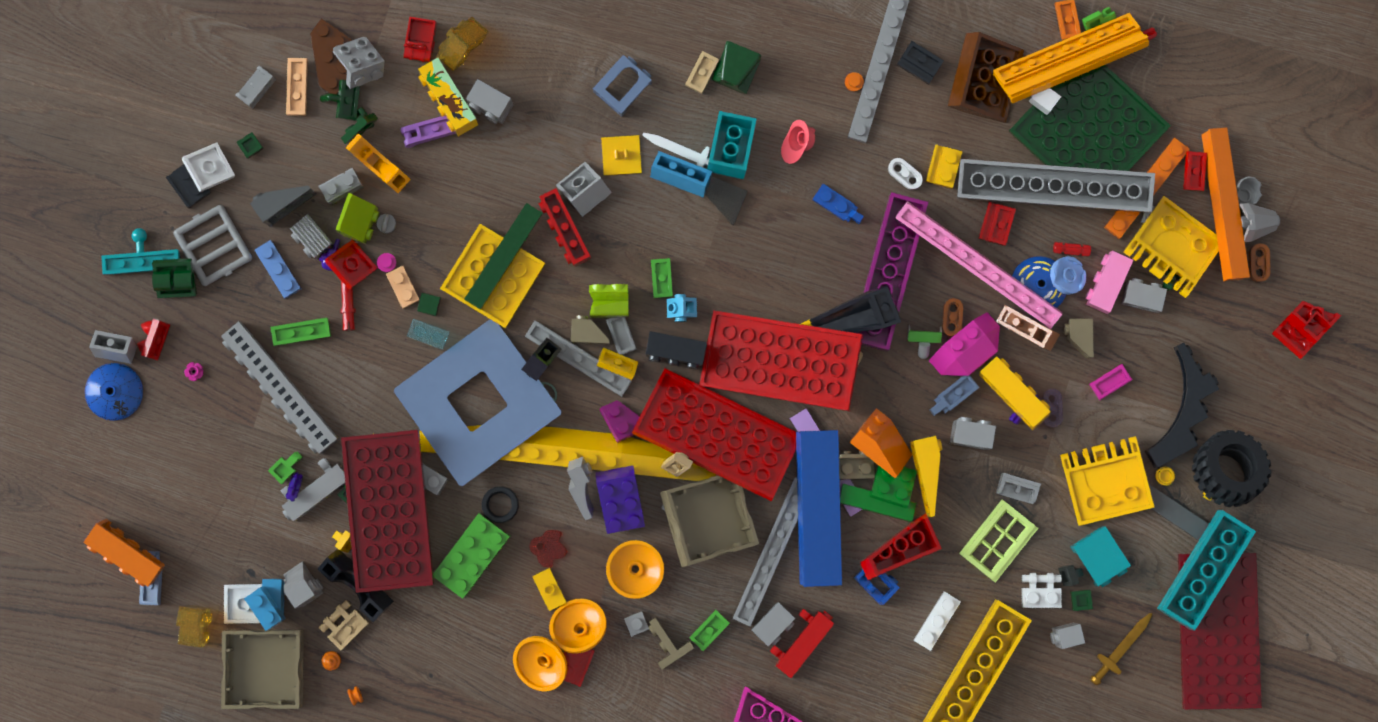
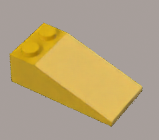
(927, 461)

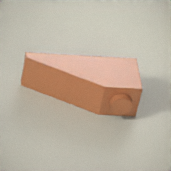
(1028, 328)

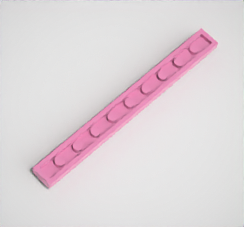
(978, 265)

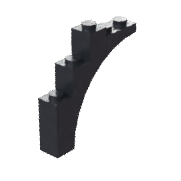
(1191, 411)

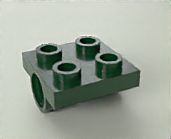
(173, 278)

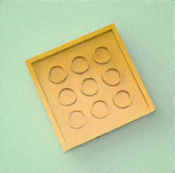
(511, 288)

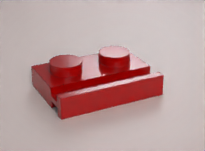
(997, 223)
(577, 666)

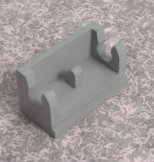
(256, 87)
(1018, 488)

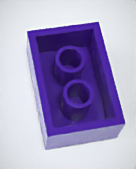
(620, 499)

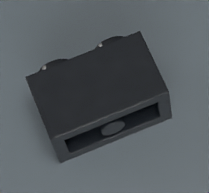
(541, 359)

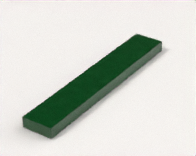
(503, 256)

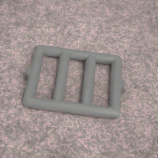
(237, 242)

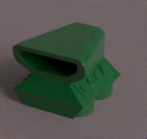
(736, 67)

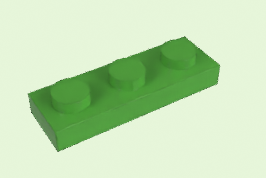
(300, 331)

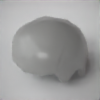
(1248, 190)

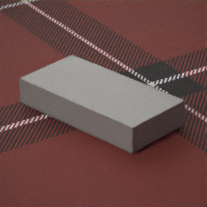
(621, 335)

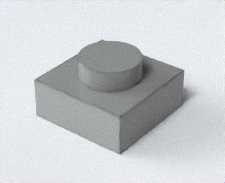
(636, 623)

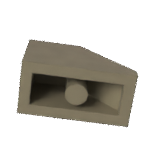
(586, 332)
(1080, 335)

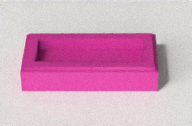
(1110, 382)

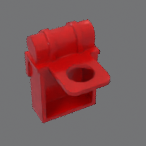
(420, 39)

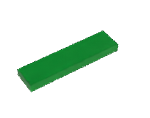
(861, 499)

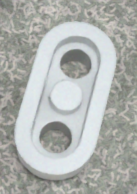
(906, 172)

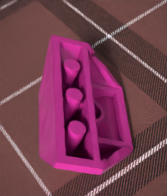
(968, 348)

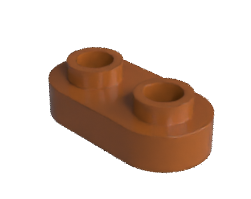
(1261, 263)
(952, 317)

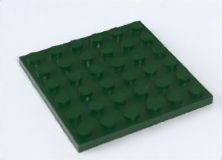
(1092, 124)

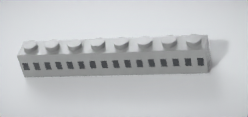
(280, 388)

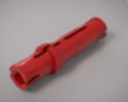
(347, 308)

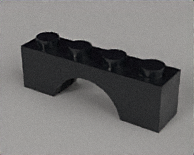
(339, 568)

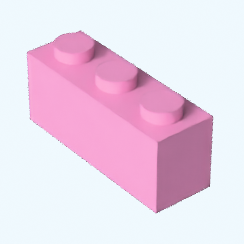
(1108, 281)

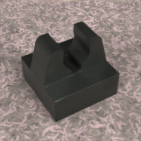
(1070, 575)

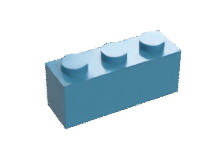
(681, 174)

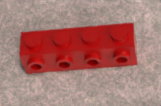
(563, 224)

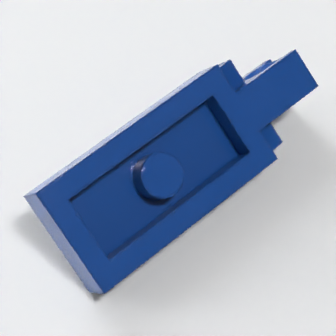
(837, 204)

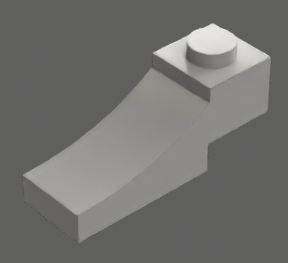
(580, 474)

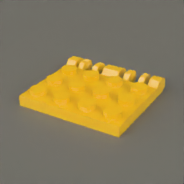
(1176, 244)
(1107, 485)

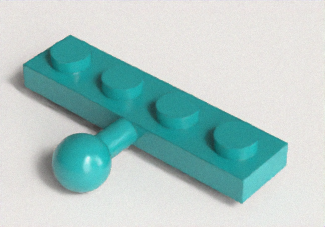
(138, 261)

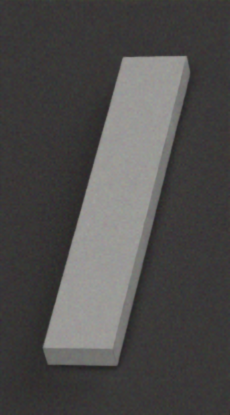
(579, 359)

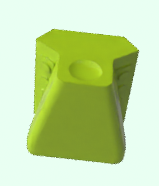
(609, 300)

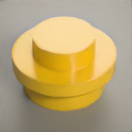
(1165, 475)

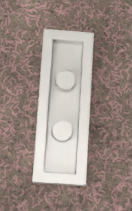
(937, 621)

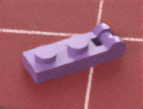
(426, 131)

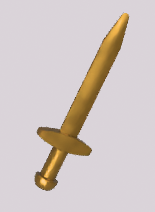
(1110, 662)

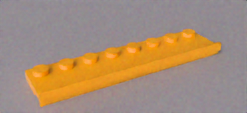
(1071, 57)

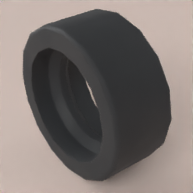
(514, 501)

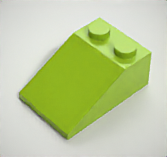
(357, 219)

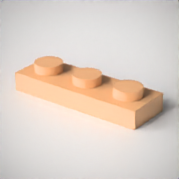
(297, 87)

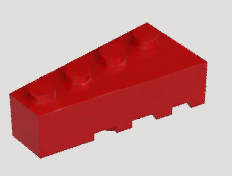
(905, 547)

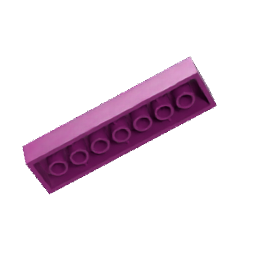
(891, 263)

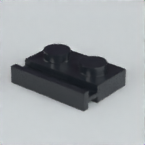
(920, 62)
(185, 186)

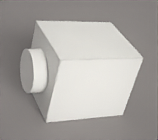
(1045, 100)

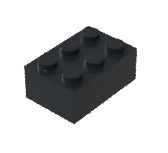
(675, 350)

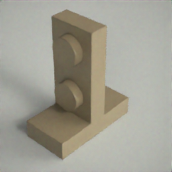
(667, 645)

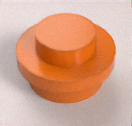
(854, 81)

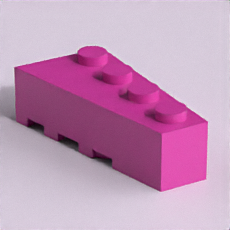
(758, 709)

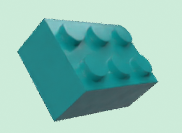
(731, 145)

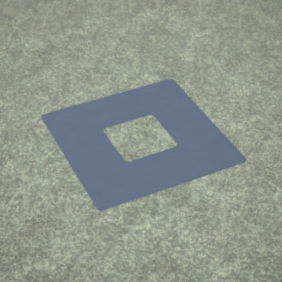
(467, 451)

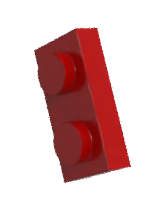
(1195, 171)

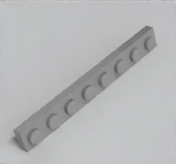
(878, 70)
(769, 558)

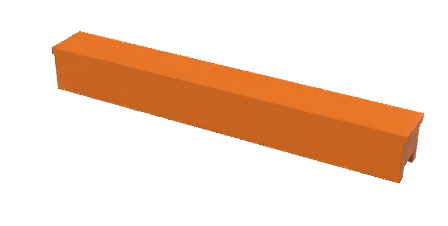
(1225, 204)

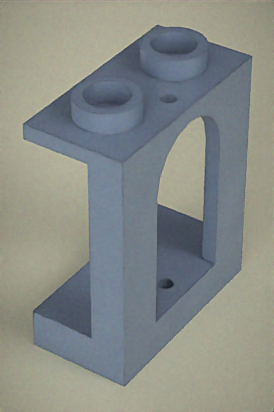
(643, 81)

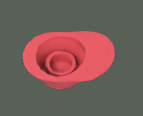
(799, 139)

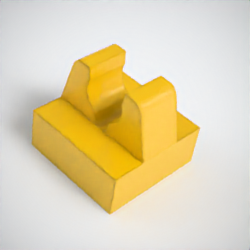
(344, 541)

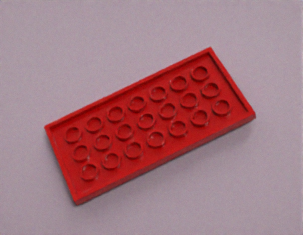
(781, 360)
(717, 434)

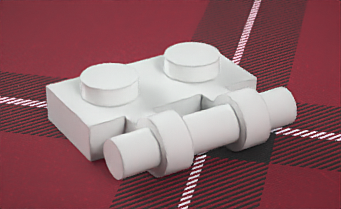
(1041, 597)

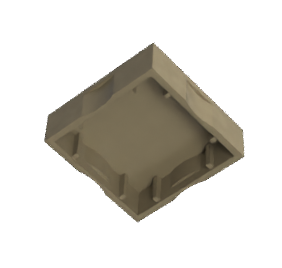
(708, 519)
(262, 668)

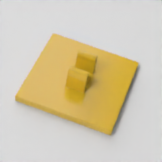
(621, 155)

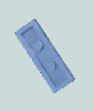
(278, 269)

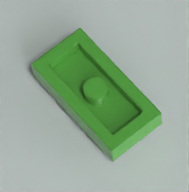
(661, 278)
(709, 630)

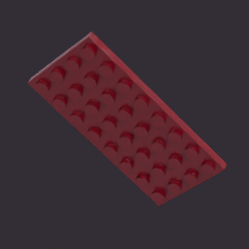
(387, 511)
(1224, 651)

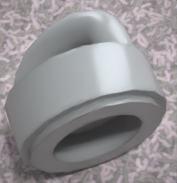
(386, 223)

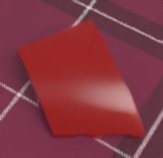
(1304, 327)

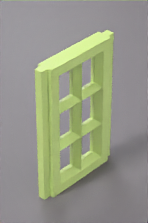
(1013, 550)

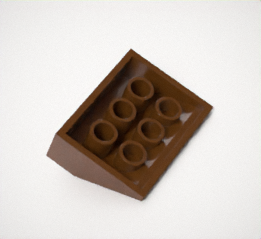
(974, 84)

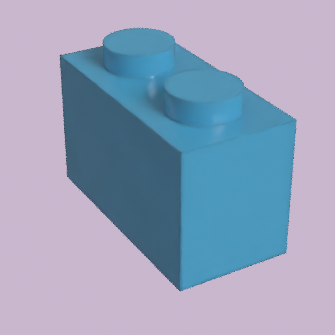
(265, 608)

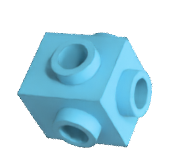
(681, 308)

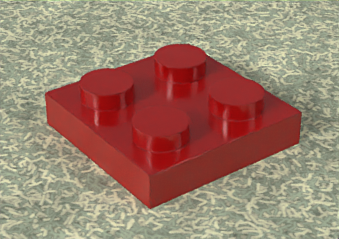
(351, 264)

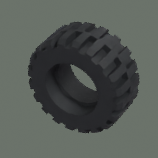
(1246, 453)

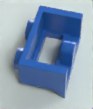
(881, 599)

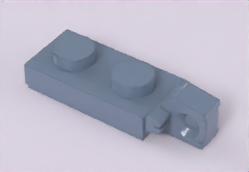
(954, 394)
(152, 594)

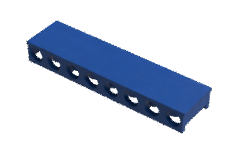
(819, 508)

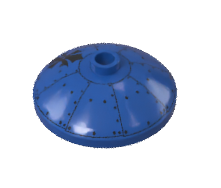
(126, 393)

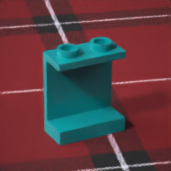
(1101, 556)

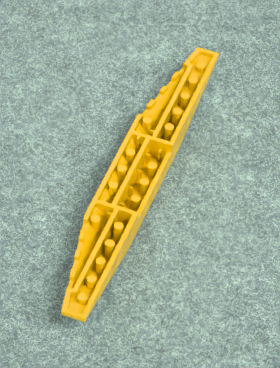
(560, 445)

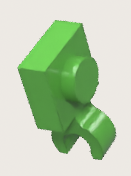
(1098, 18)
(283, 468)

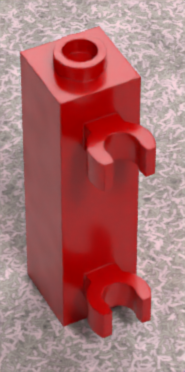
(804, 644)

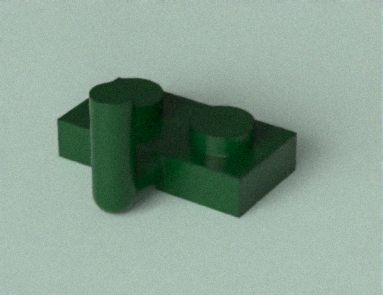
(346, 101)
(363, 123)

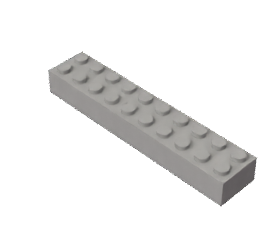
(1056, 185)

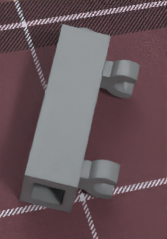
(315, 492)

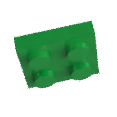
(894, 490)

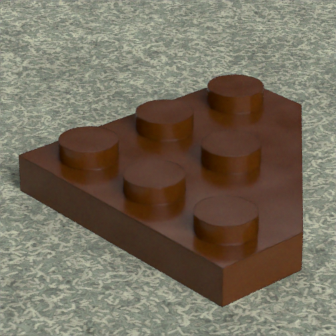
(328, 67)

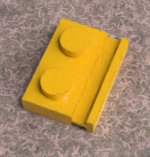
(943, 166)

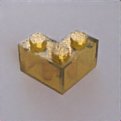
(461, 42)
(193, 625)

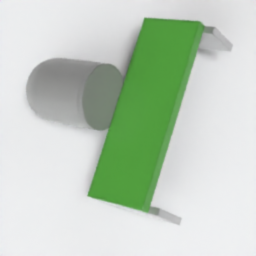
(924, 339)

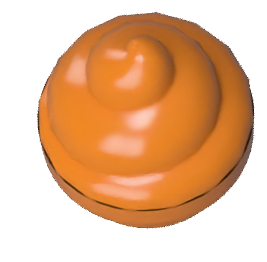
(331, 660)

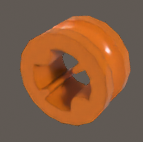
(355, 695)

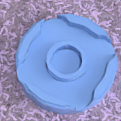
(1068, 275)

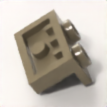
(855, 466)

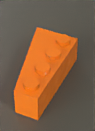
(123, 553)

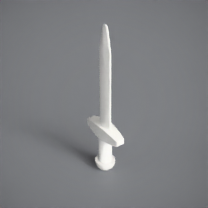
(701, 159)

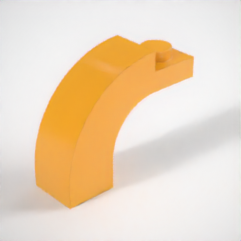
(378, 163)

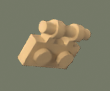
(348, 629)

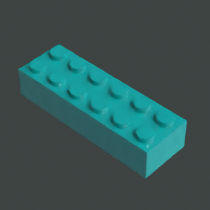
(1206, 570)

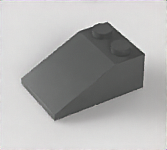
(277, 204)

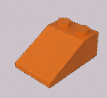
(882, 443)

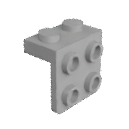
(360, 61)

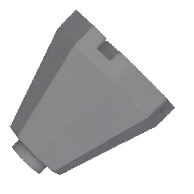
(1257, 221)

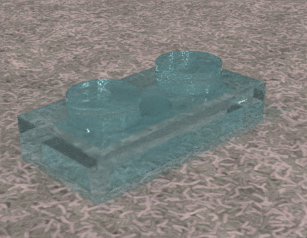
(428, 334)

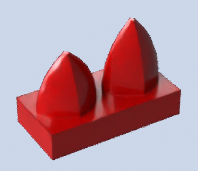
(155, 340)

